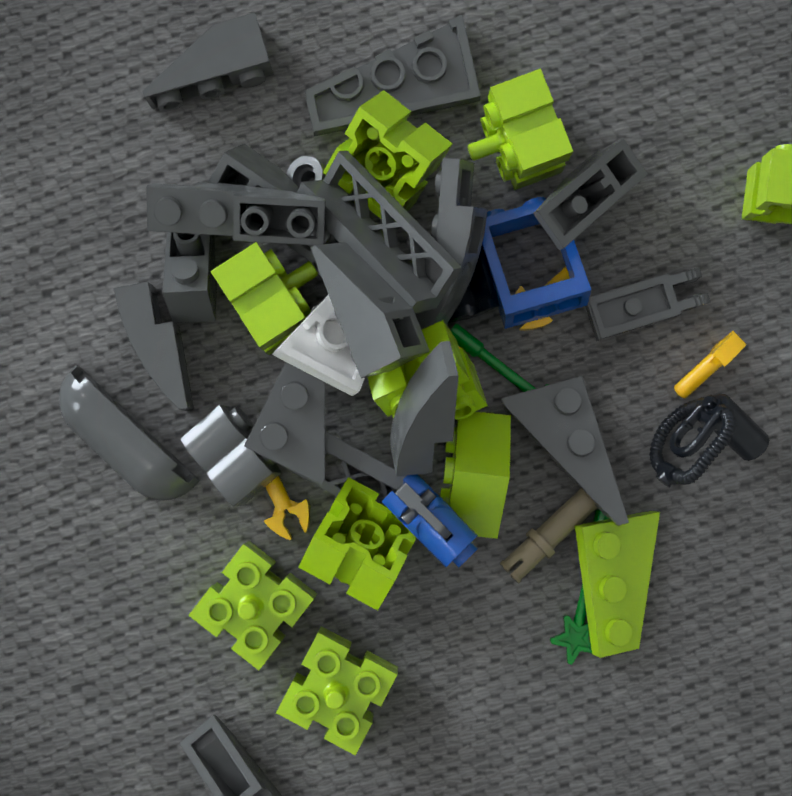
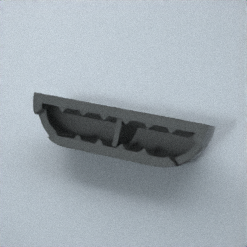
(121, 439)

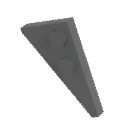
(293, 424)
(566, 427)

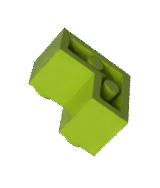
(479, 471)

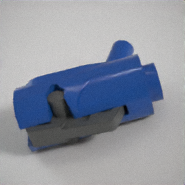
(431, 521)

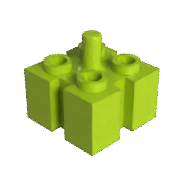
(524, 131)
(391, 150)
(770, 188)
(265, 294)
(389, 386)
(359, 545)
(253, 604)
(338, 690)

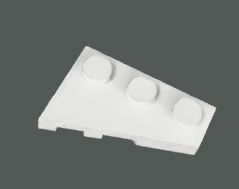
(322, 350)

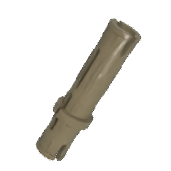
(549, 535)

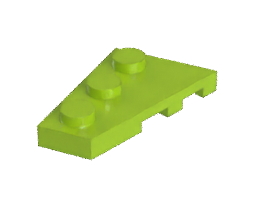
(616, 579)

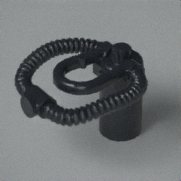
(717, 414)

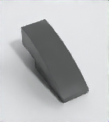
(155, 343)
(425, 412)
(225, 762)

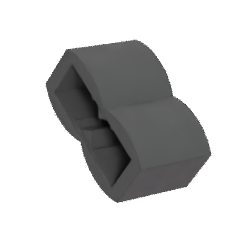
(220, 450)

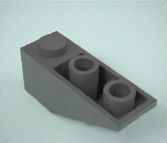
(220, 58)
(187, 280)
(371, 313)

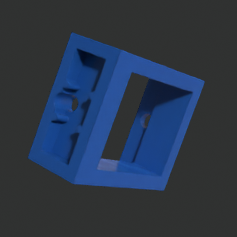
(540, 301)

